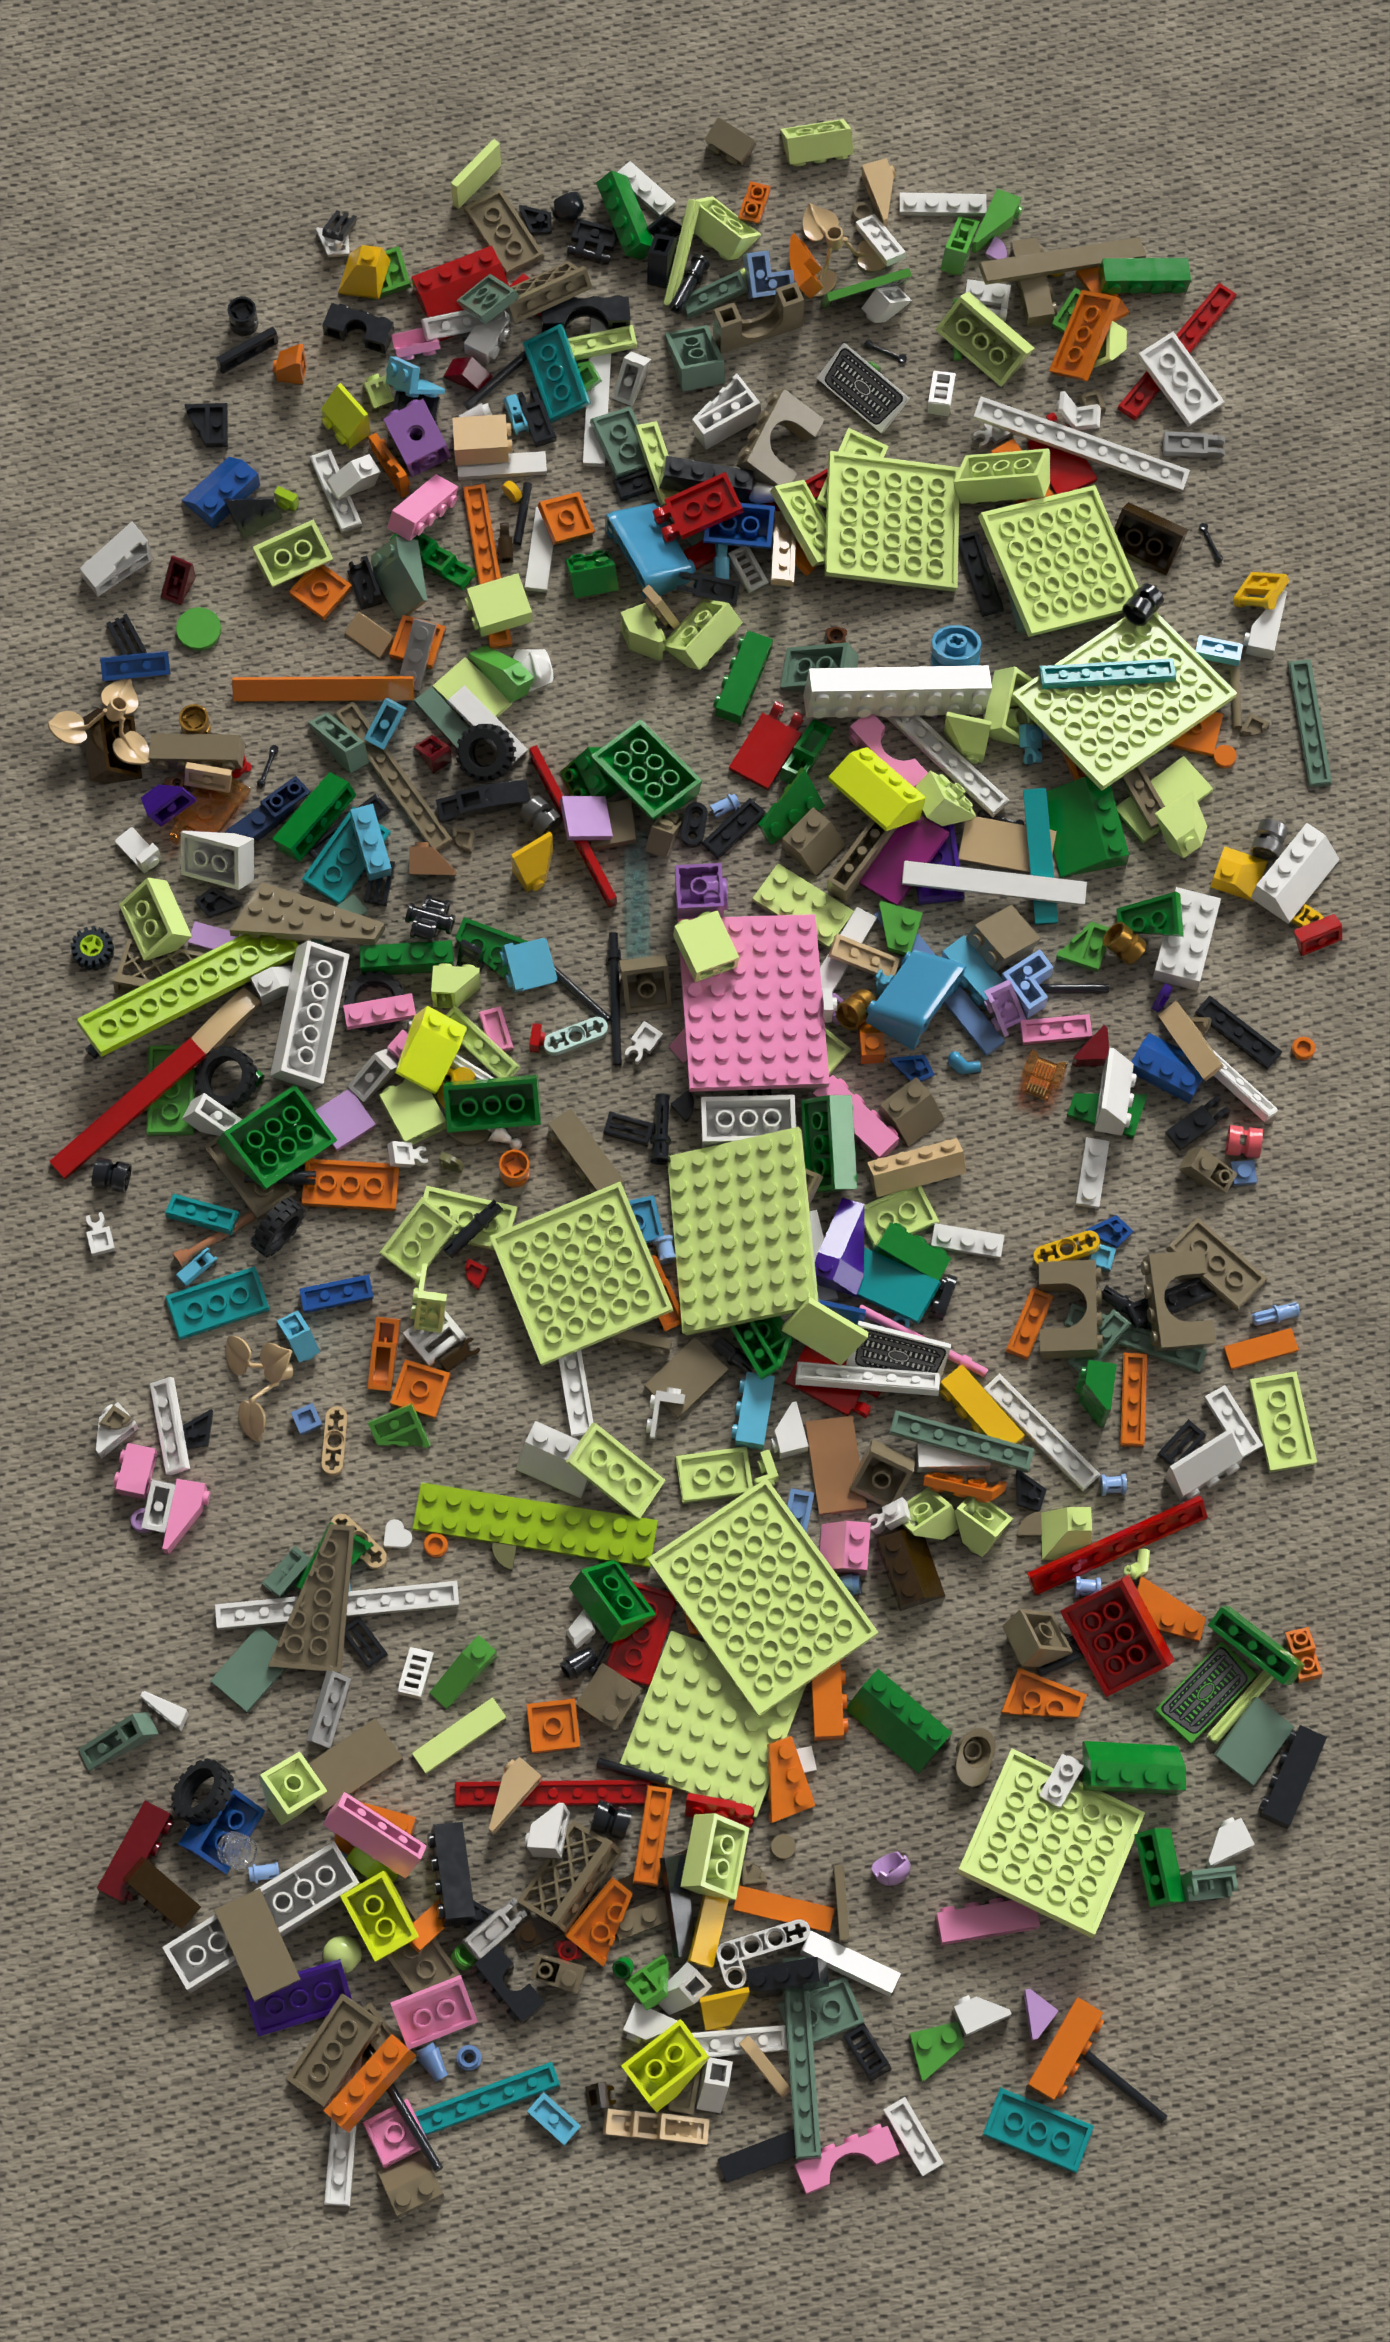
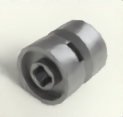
(1269, 839)

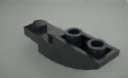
(482, 799)

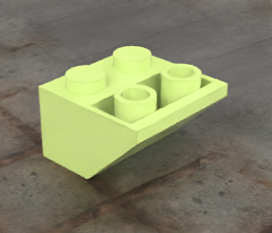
(641, 632)
(944, 800)
(454, 984)

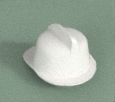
(538, 664)

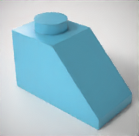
(385, 723)
(298, 1336)

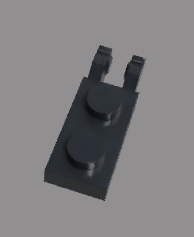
(537, 419)
(710, 587)
(1195, 1124)

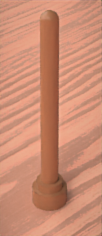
(186, 1256)

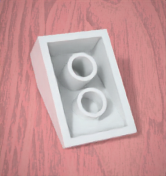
(218, 858)

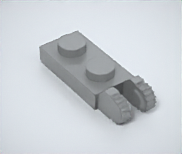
(1192, 444)
(492, 1930)

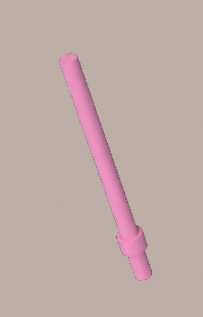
(953, 1356)

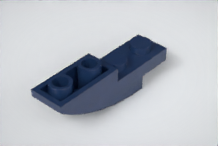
(272, 810)

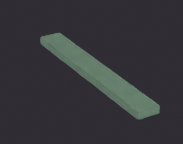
(802, 2072)

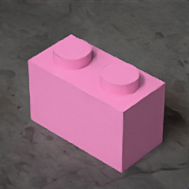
(136, 1471)

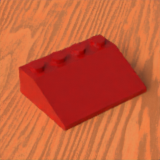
(445, 284)
(1117, 1635)

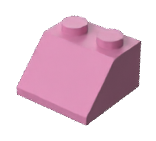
(846, 1546)

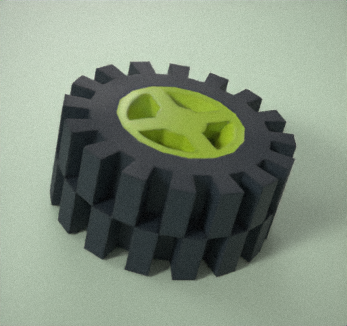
(88, 942)

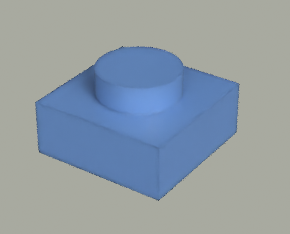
(1245, 1172)
(306, 1419)

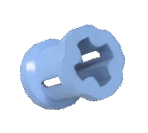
(665, 1249)
(1113, 1484)
(1085, 1587)

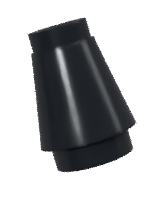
(577, 1663)

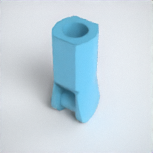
(515, 413)
(193, 1269)

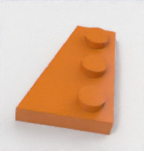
(390, 464)
(973, 1487)
(1169, 1613)
(1042, 1697)
(787, 1781)
(599, 1922)

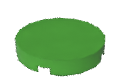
(198, 629)

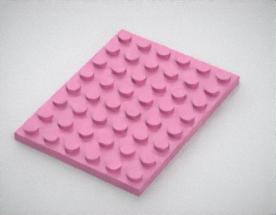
(764, 1017)

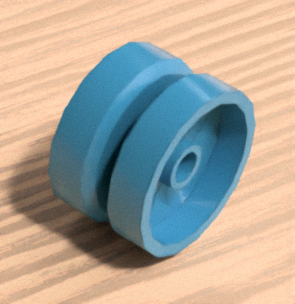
(955, 647)

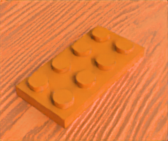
(1084, 335)
(352, 1185)

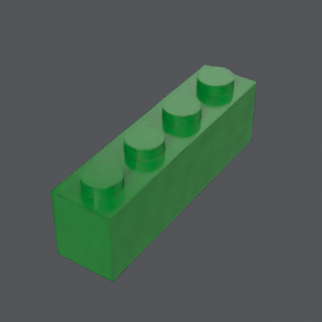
(625, 214)
(1144, 275)
(743, 678)
(314, 817)
(405, 957)
(1256, 1645)

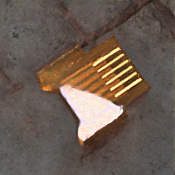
(1041, 1076)

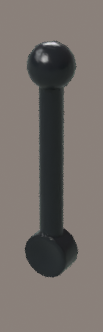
(901, 358)
(1204, 527)
(273, 750)
(982, 813)
(592, 1670)

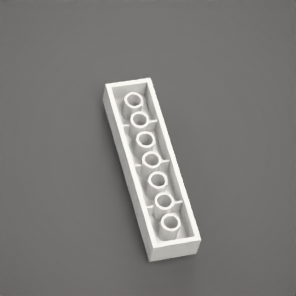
(897, 691)
(292, 1899)

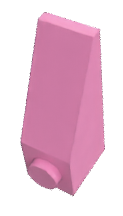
(185, 1509)

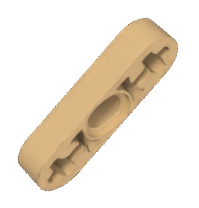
(329, 1423)
(376, 1549)
(765, 2066)

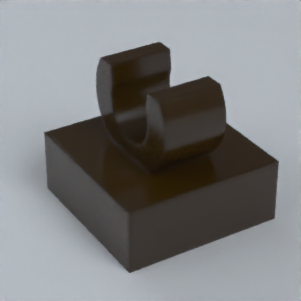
(598, 2096)

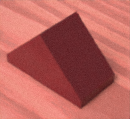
(467, 373)
(178, 580)
(434, 753)
(1094, 1051)

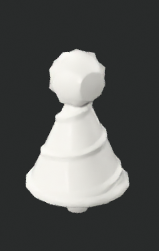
(502, 1136)

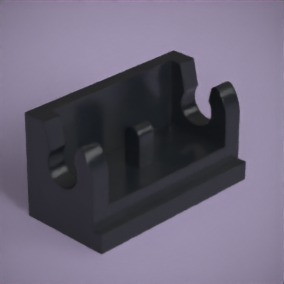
(364, 584)

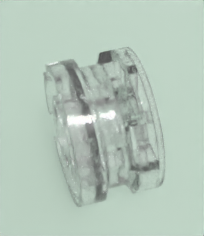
(238, 1850)

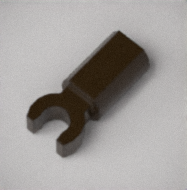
(505, 544)
(457, 1356)

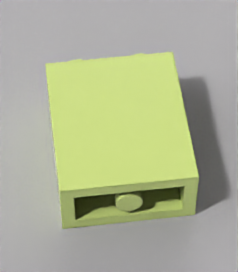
(498, 605)
(705, 945)
(412, 1111)

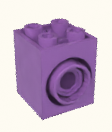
(417, 437)
(700, 890)

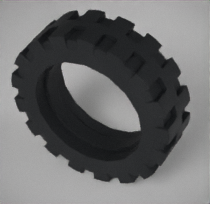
(369, 980)
(246, 1085)
(278, 1227)
(215, 1800)

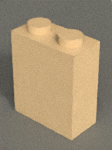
(481, 439)

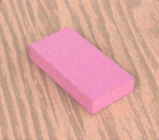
(496, 1028)

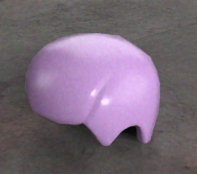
(891, 1861)

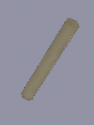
(1236, 702)

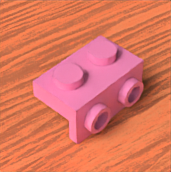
(413, 342)

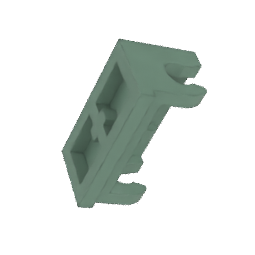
(287, 1573)
(1209, 1883)

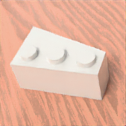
(726, 414)
(117, 560)

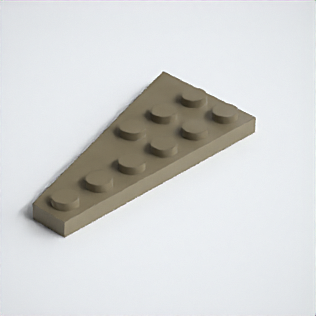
(297, 917)
(318, 1620)

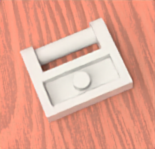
(991, 295)
(420, 1339)

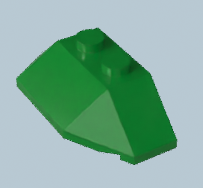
(764, 1344)

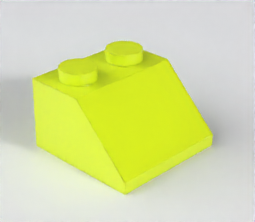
(345, 417)

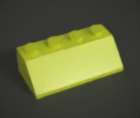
(877, 789)

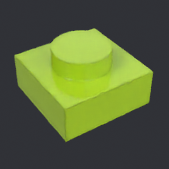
(286, 499)

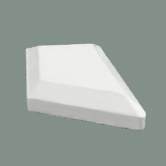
(334, 247)
(581, 1630)

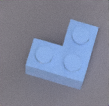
(759, 276)
(1026, 979)

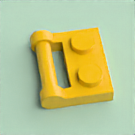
(1259, 583)

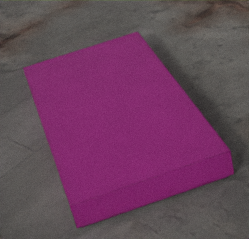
(911, 842)

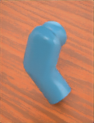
(961, 1066)

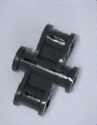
(430, 918)

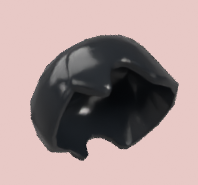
(568, 207)

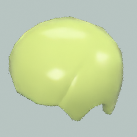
(343, 1948)

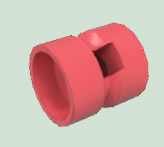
(1252, 1142)

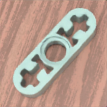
(557, 1036)

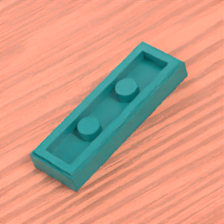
(202, 1214)

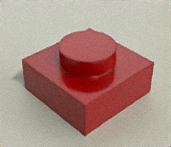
(537, 1038)

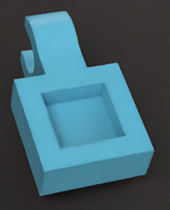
(1031, 739)

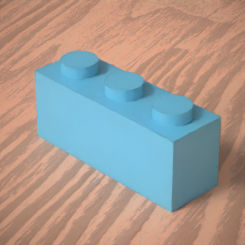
(370, 842)
(978, 973)
(753, 1411)

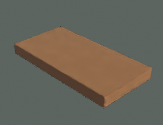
(834, 1464)

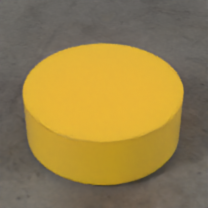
(511, 491)

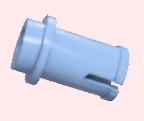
(725, 805)
(263, 1872)

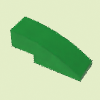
(806, 750)

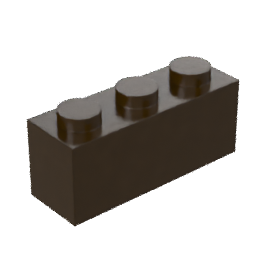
(160, 1894)

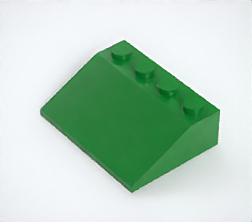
(648, 771)
(1086, 827)
(276, 1138)

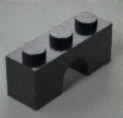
(342, 320)
(773, 1979)
(521, 2003)

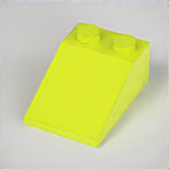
(430, 1049)
(380, 1915)
(666, 2065)

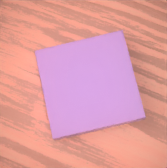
(586, 818)
(345, 1118)

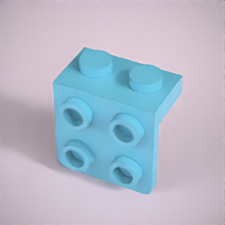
(405, 378)
(528, 965)

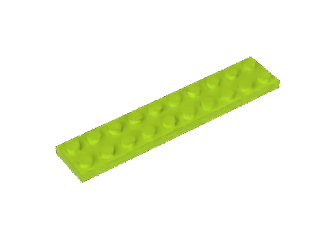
(183, 990)
(535, 1525)

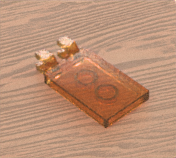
(210, 810)

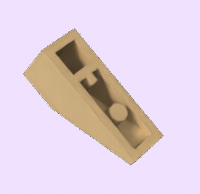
(878, 181)
(515, 1787)

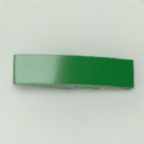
(443, 562)

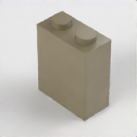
(1003, 938)

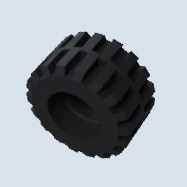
(467, 758)

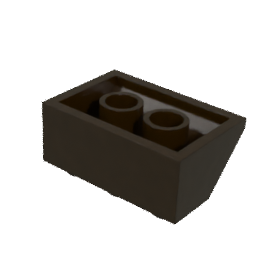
(1149, 538)
(101, 760)
(909, 1569)

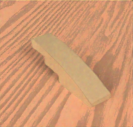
(226, 1021)
(1190, 1040)
(656, 2126)

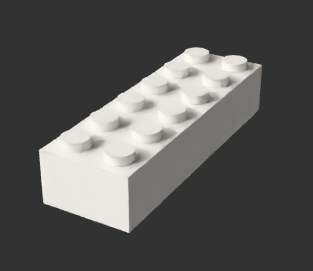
(309, 1015)

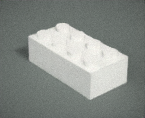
(1183, 958)
(744, 1117)

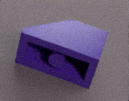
(166, 802)

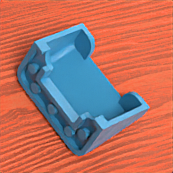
(646, 549)
(914, 996)

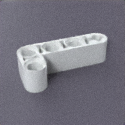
(764, 1947)

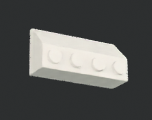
(1296, 874)

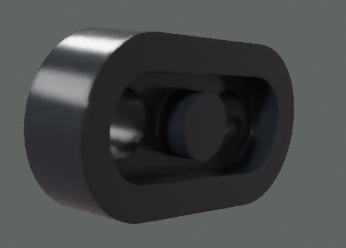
(694, 826)
(947, 1287)

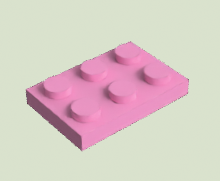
(434, 2012)

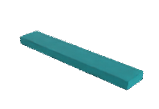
(1107, 673)
(1039, 849)
(488, 2098)

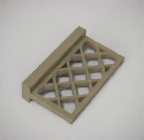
(548, 290)
(124, 984)
(583, 1884)

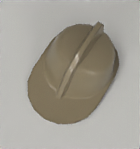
(974, 1756)

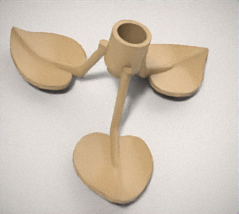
(824, 223)
(120, 700)
(276, 1369)

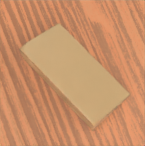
(369, 635)

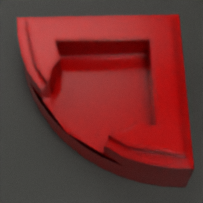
(475, 1273)

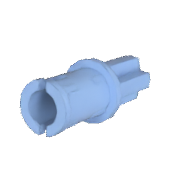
(1276, 1314)

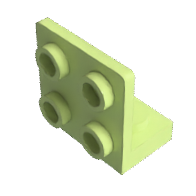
(430, 1306)

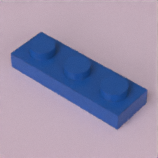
(135, 665)
(336, 1293)

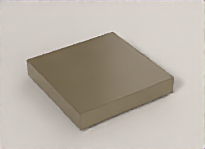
(622, 826)

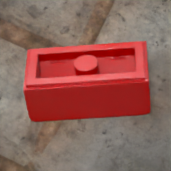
(1318, 934)

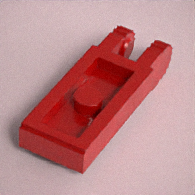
(729, 1809)

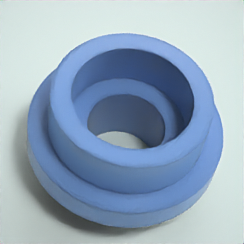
(469, 2049)

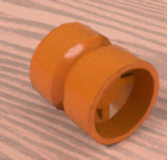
(514, 1168)

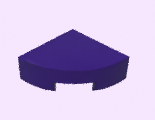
(1162, 997)

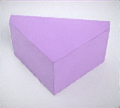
(1038, 2013)

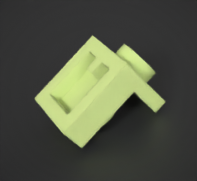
(378, 390)
(767, 1466)

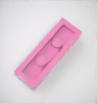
(379, 1011)
(1056, 1029)

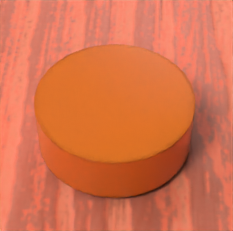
(1224, 756)
(1303, 1048)
(435, 1545)

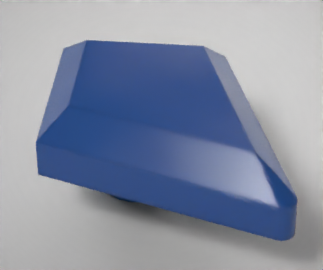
(913, 1067)
(1112, 1231)

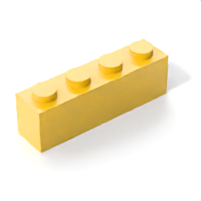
(978, 1406)

